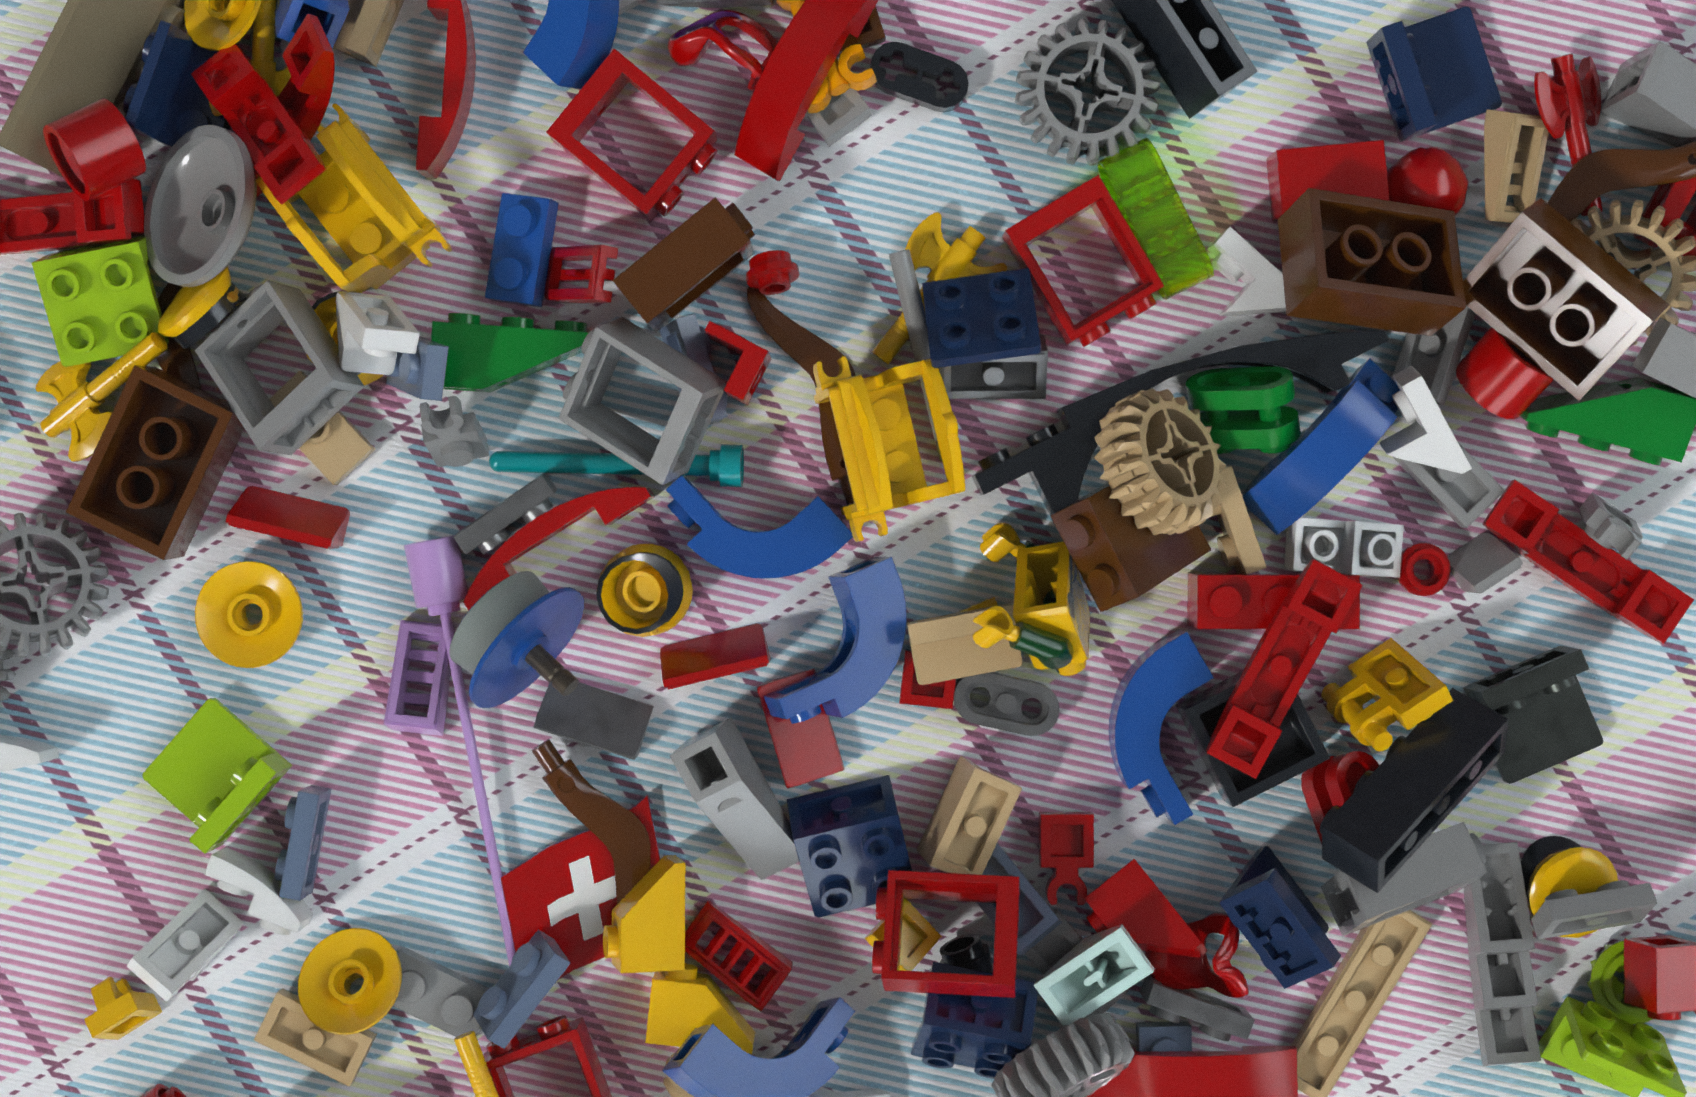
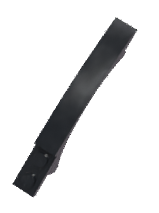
(1060, 459)

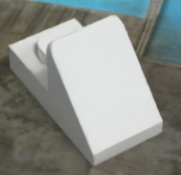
(1263, 281)
(372, 333)
(1428, 439)
(185, 945)

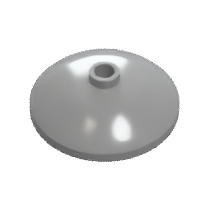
(200, 206)

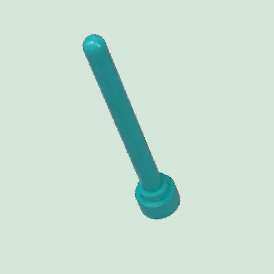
(721, 465)

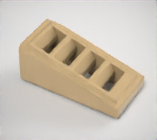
(1515, 146)

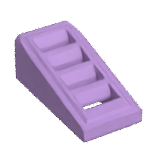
(401, 675)

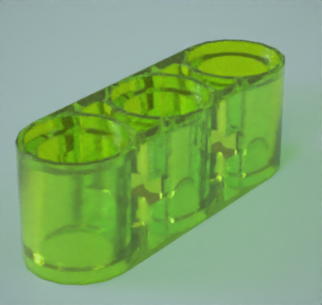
(1156, 216)

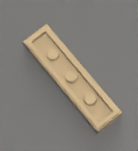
(1354, 999)

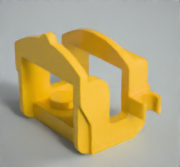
(361, 211)
(881, 439)

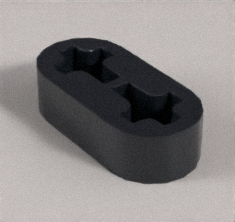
(922, 64)

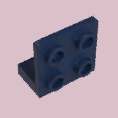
(1433, 72)
(167, 96)
(981, 318)
(847, 843)
(1279, 920)
(975, 1029)

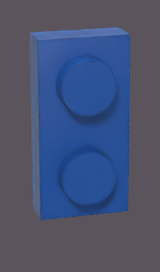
(521, 249)

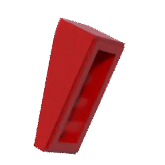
(763, 952)

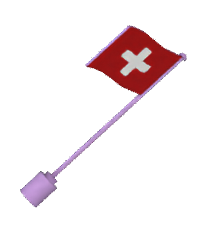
(567, 885)

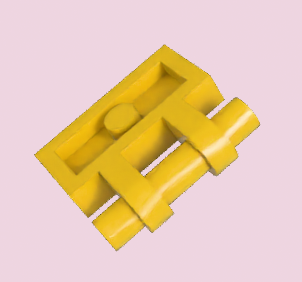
(1401, 692)

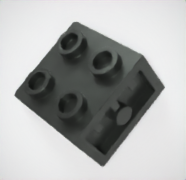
(1544, 711)

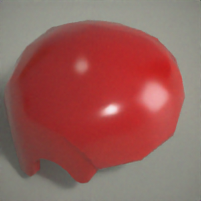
(1428, 179)

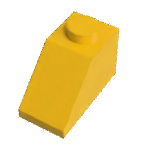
(650, 922)
(689, 1001)

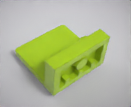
(98, 299)
(216, 773)
(1610, 1050)

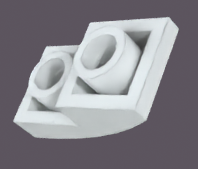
(1345, 546)
(243, 875)

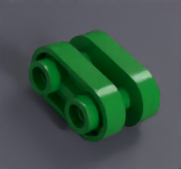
(1246, 407)

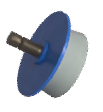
(516, 637)

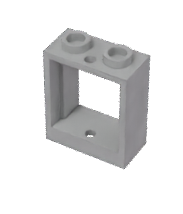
(311, 403)
(688, 422)
(1436, 869)

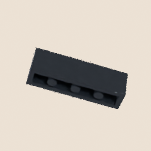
(1190, 48)
(1412, 790)

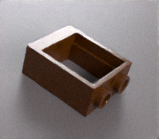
(687, 263)

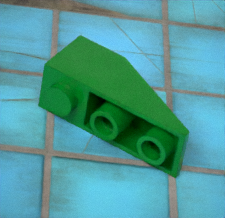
(495, 356)
(1629, 413)

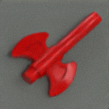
(1569, 103)

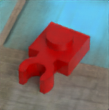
(1066, 845)

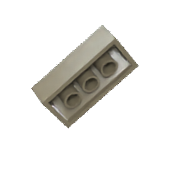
(86, 58)

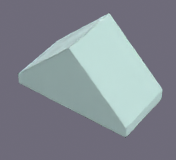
(1093, 974)

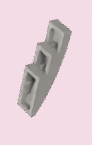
(1500, 959)

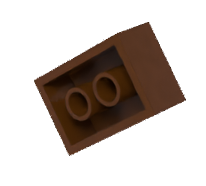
(1370, 262)
(1560, 298)
(157, 463)

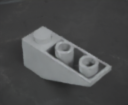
(737, 797)

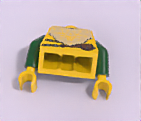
(1047, 604)

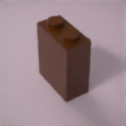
(1117, 556)

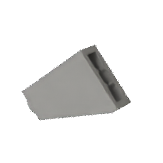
(1656, 95)

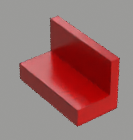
(750, 366)

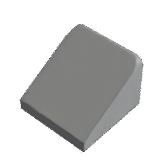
(1482, 563)

